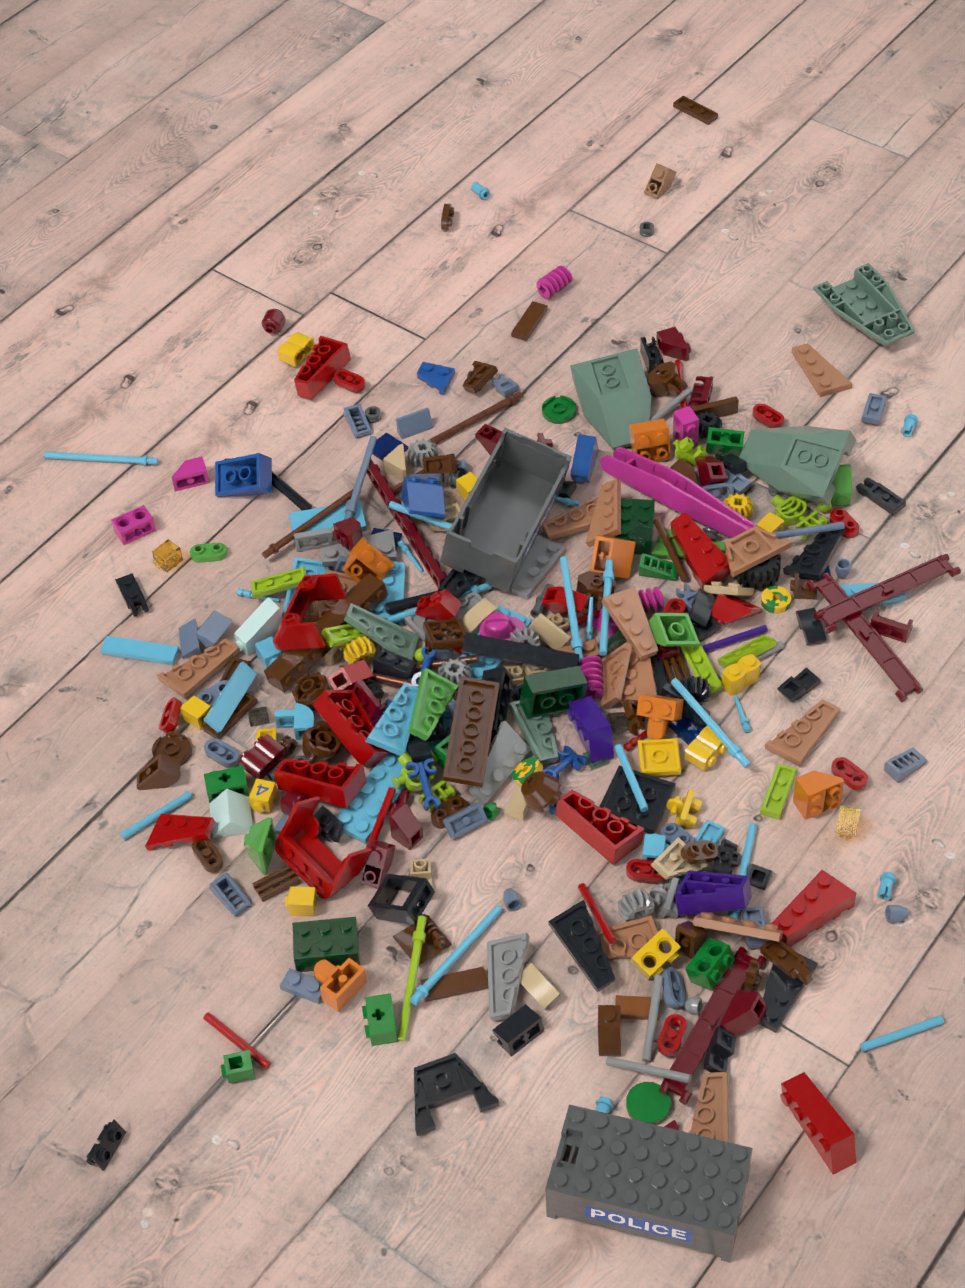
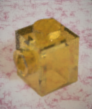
(167, 556)
(847, 822)

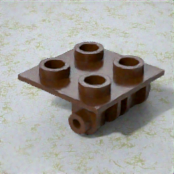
(434, 941)

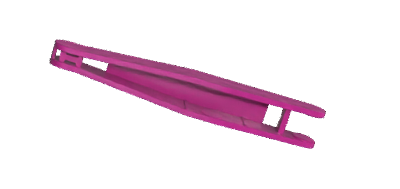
(674, 491)

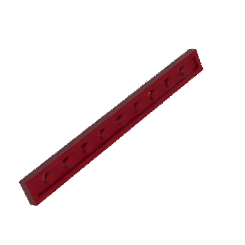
(409, 529)

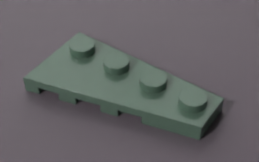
(382, 631)
(537, 734)

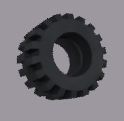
(761, 576)

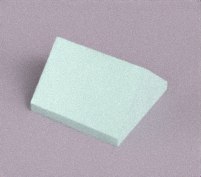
(231, 814)

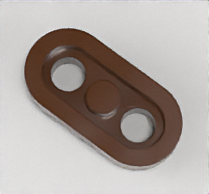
(447, 214)
(447, 809)
(699, 852)
(208, 856)

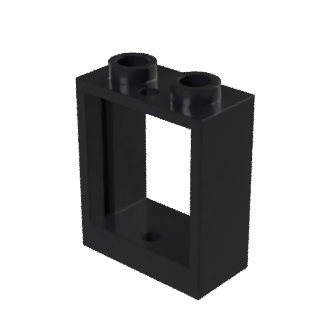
(420, 894)

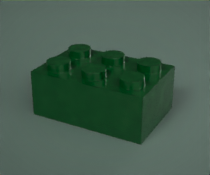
(640, 511)
(551, 691)
(325, 940)

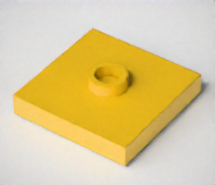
(659, 757)

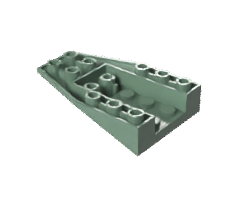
(613, 395)
(798, 459)

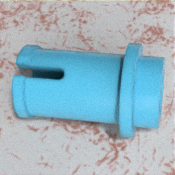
(483, 192)
(910, 422)
(887, 881)
(604, 1104)

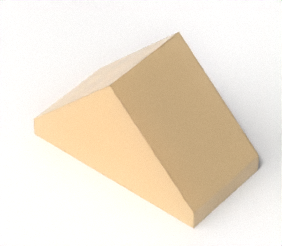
(395, 463)

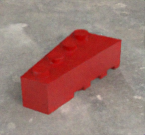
(320, 367)
(700, 552)
(350, 723)
(331, 783)
(603, 831)
(815, 905)
(820, 1122)

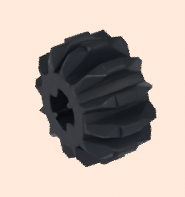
(708, 420)
(698, 688)

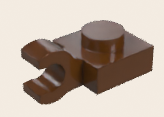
(630, 709)

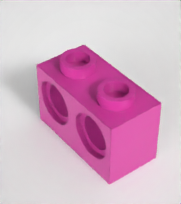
(685, 425)
(133, 524)

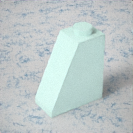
(258, 626)

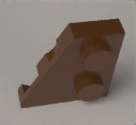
(479, 376)

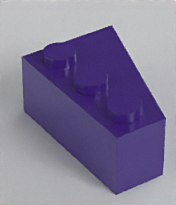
(592, 728)
(712, 892)

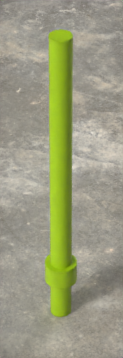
(418, 939)

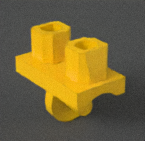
(682, 808)

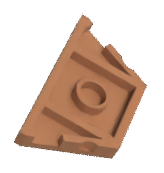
(752, 549)

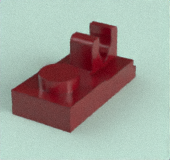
(369, 701)

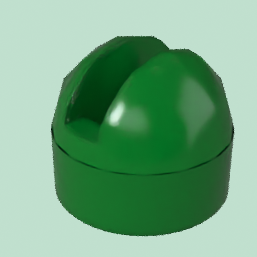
(491, 810)

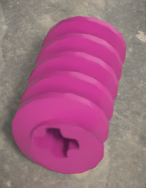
(553, 281)
(651, 598)
(592, 670)

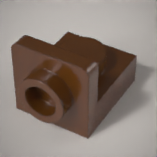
(800, 588)

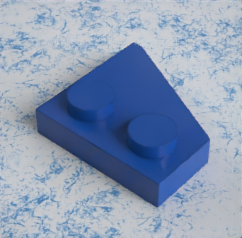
(436, 376)

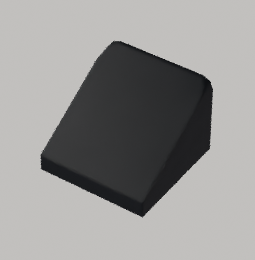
(759, 876)

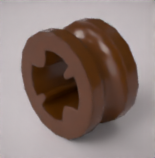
(289, 744)

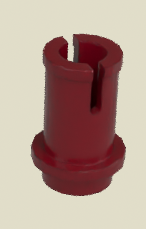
(669, 651)

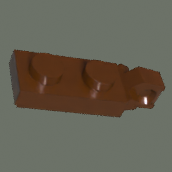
(787, 960)

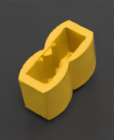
(296, 349)
(741, 674)
(705, 749)

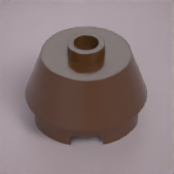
(310, 688)
(320, 743)
(540, 791)

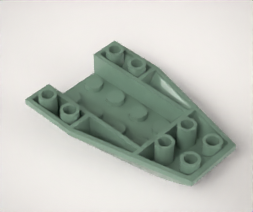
(868, 305)

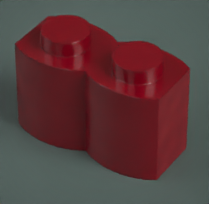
(262, 756)

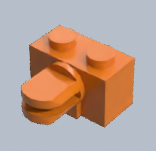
(659, 711)
(339, 982)

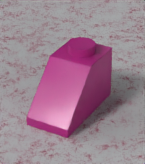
(190, 474)

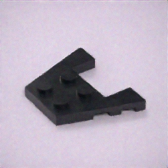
(443, 1082)

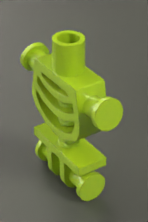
(789, 511)
(413, 785)

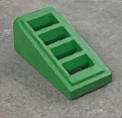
(646, 568)

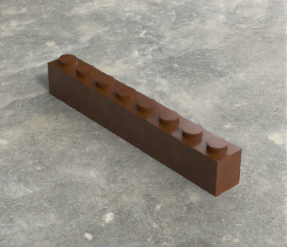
(296, 662)

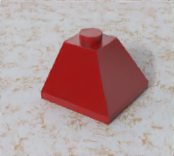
(732, 609)

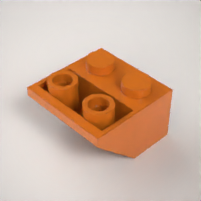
(651, 439)
(613, 549)
(366, 560)
(817, 793)

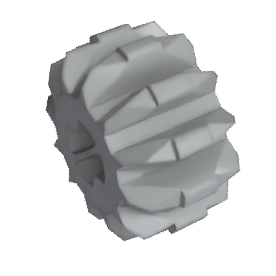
(421, 450)
(525, 634)
(454, 670)
(635, 905)

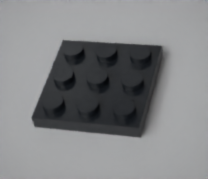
(622, 802)

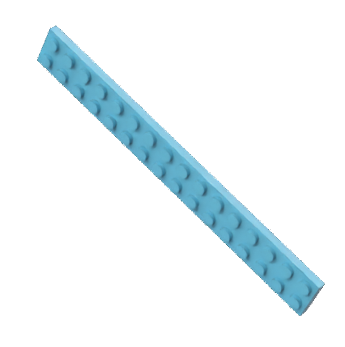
(364, 809)

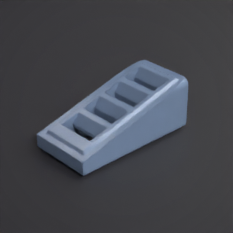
(357, 410)
(899, 774)
(227, 880)

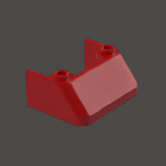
(291, 631)
(310, 857)

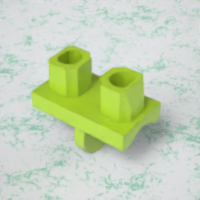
(686, 453)

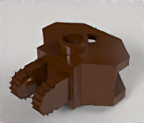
(666, 381)
(593, 586)

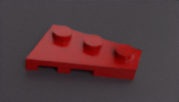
(179, 828)

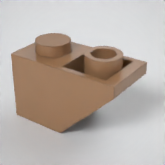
(659, 181)

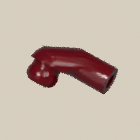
(404, 796)

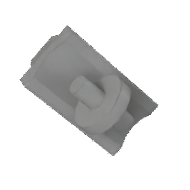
(666, 897)

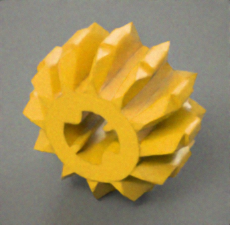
(741, 504)
(359, 650)

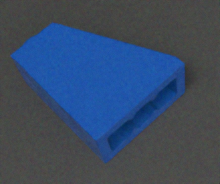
(584, 458)

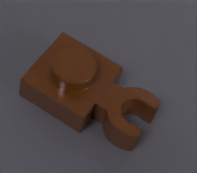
(752, 976)

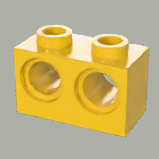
(652, 951)

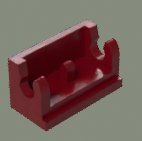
(701, 392)
(891, 628)

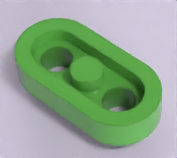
(208, 552)

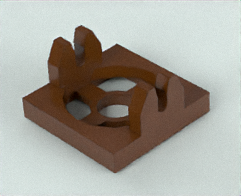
(454, 626)

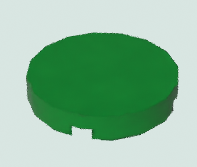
(559, 409)
(647, 1103)

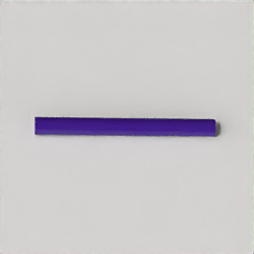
(735, 638)

